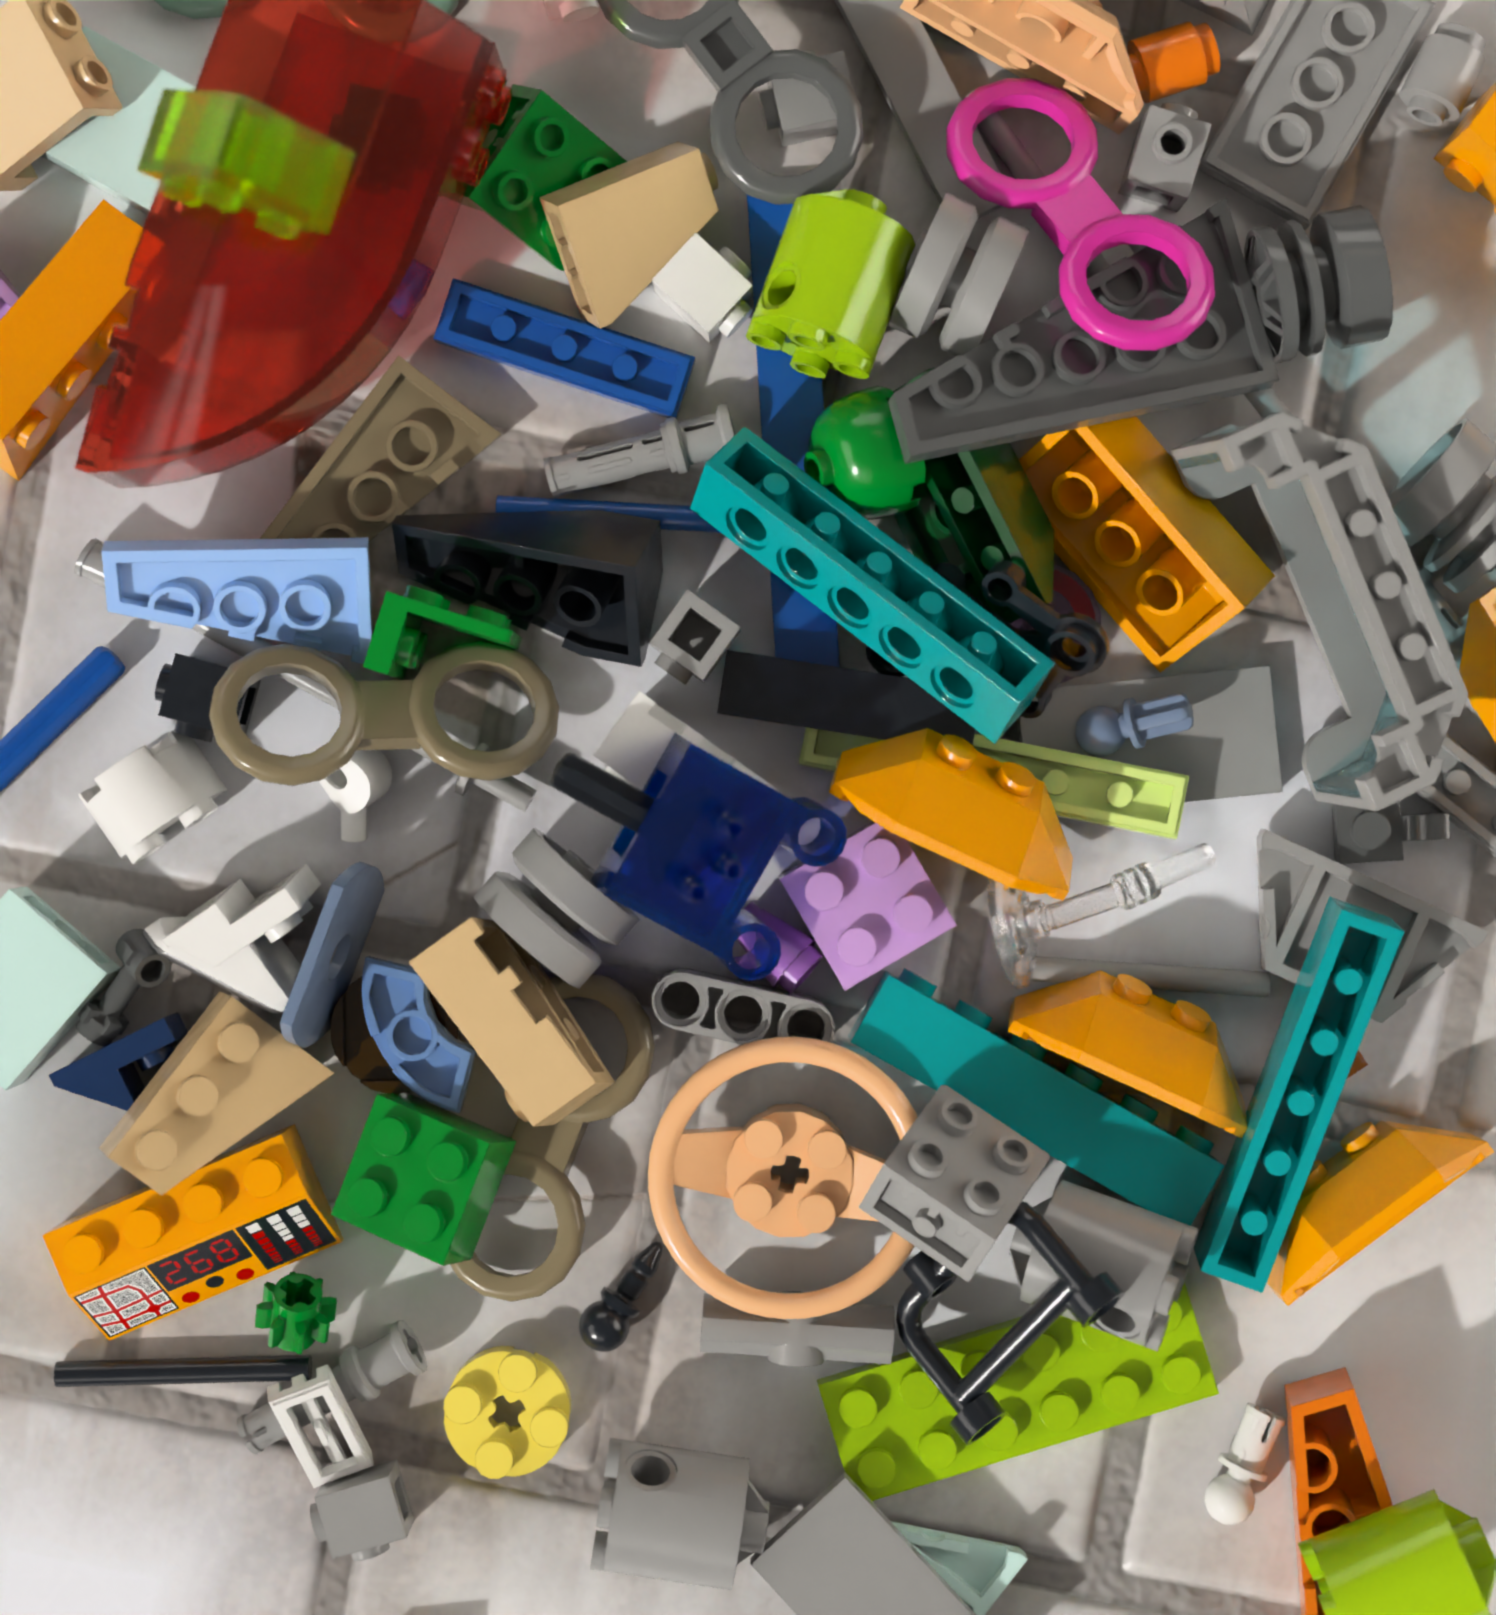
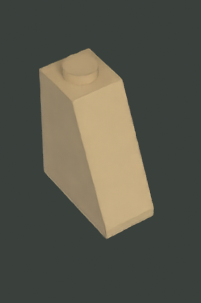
(628, 225)

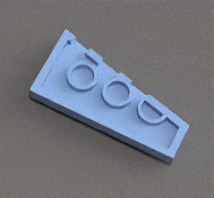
(264, 588)

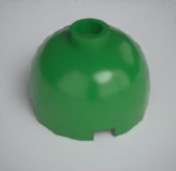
(860, 456)

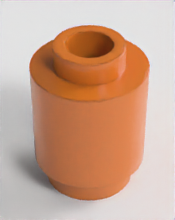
(1173, 59)

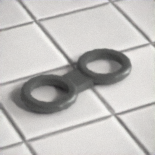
(737, 62)

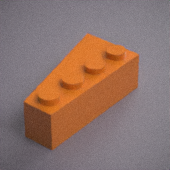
(1330, 1465)

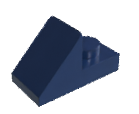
(110, 1072)

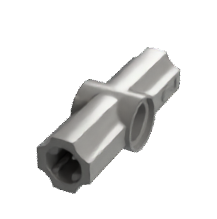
(853, 1334)

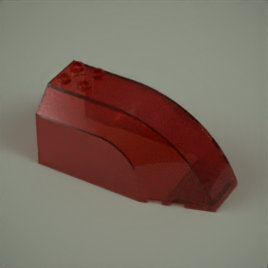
(266, 334)

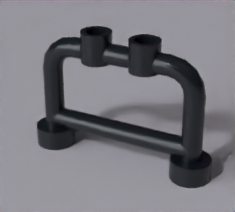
(1074, 1290)

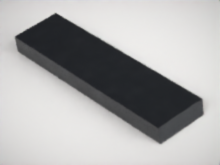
(832, 698)

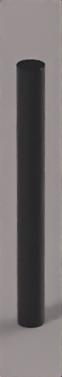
(181, 1370)

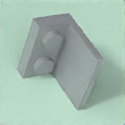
(954, 1182)

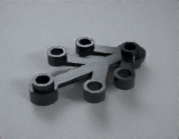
(1051, 634)

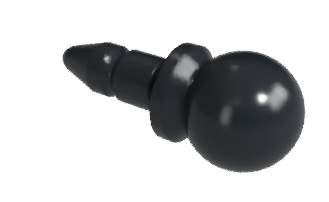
(606, 1322)

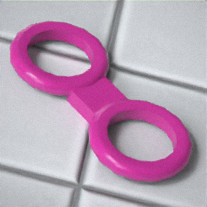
(1080, 214)

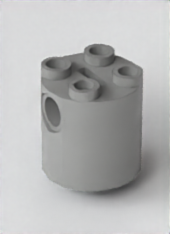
(1133, 1245)
(677, 1514)

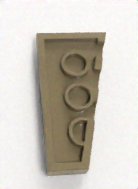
(384, 459)

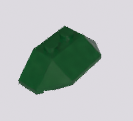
(979, 513)

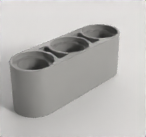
(715, 994)

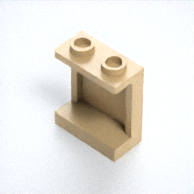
(45, 84)

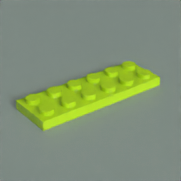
(1067, 1385)

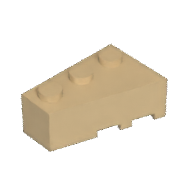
(513, 1020)
(210, 1094)

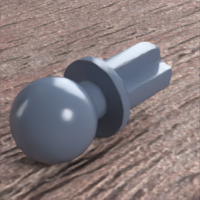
(1104, 730)

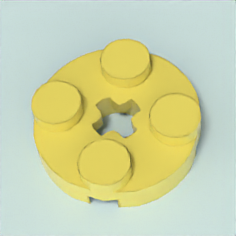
(495, 1446)

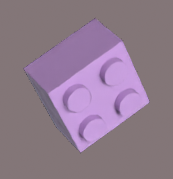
(868, 904)

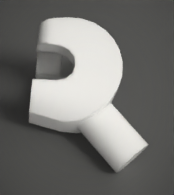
(356, 787)

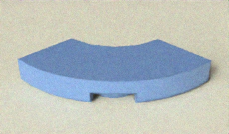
(411, 1035)

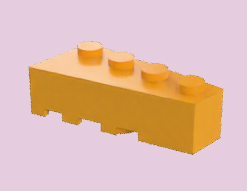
(61, 333)

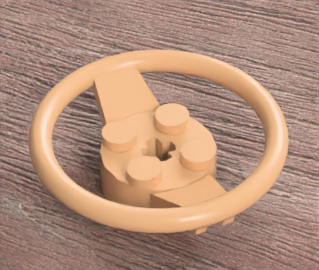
(740, 1164)

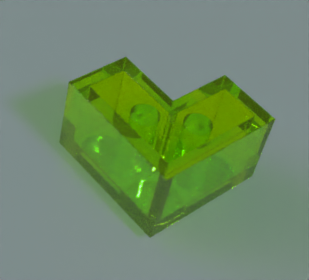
(246, 156)

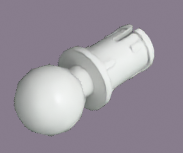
(1230, 1496)

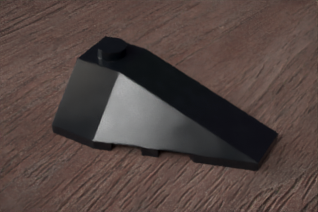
(564, 571)

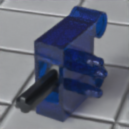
(698, 845)

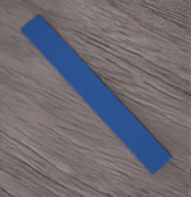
(787, 416)

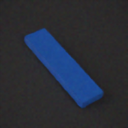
(564, 349)

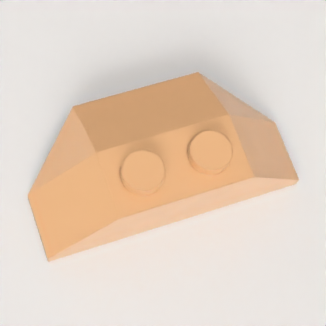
(1050, 41)

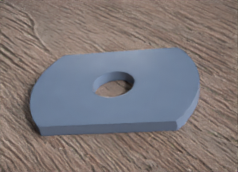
(343, 925)

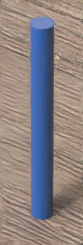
(670, 516)

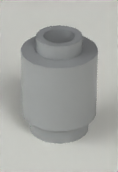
(1443, 74)

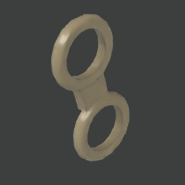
(383, 713)
(549, 1151)

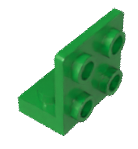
(531, 156)
(401, 644)

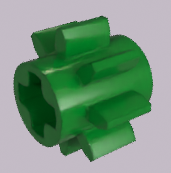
(295, 1312)

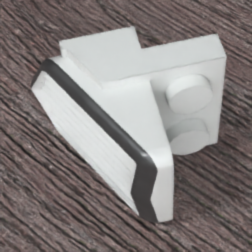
(239, 939)

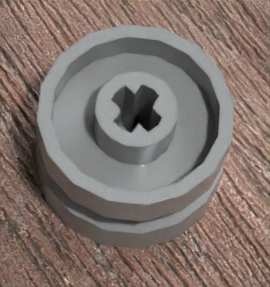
(957, 276)
(550, 915)

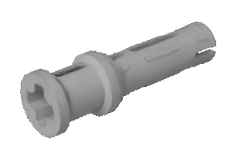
(672, 447)
(359, 1376)

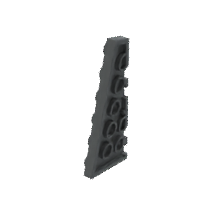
(1058, 378)

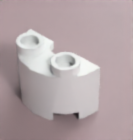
(151, 793)

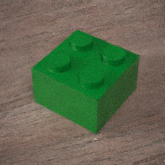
(423, 1178)

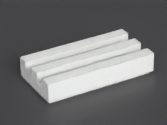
(306, 1393)

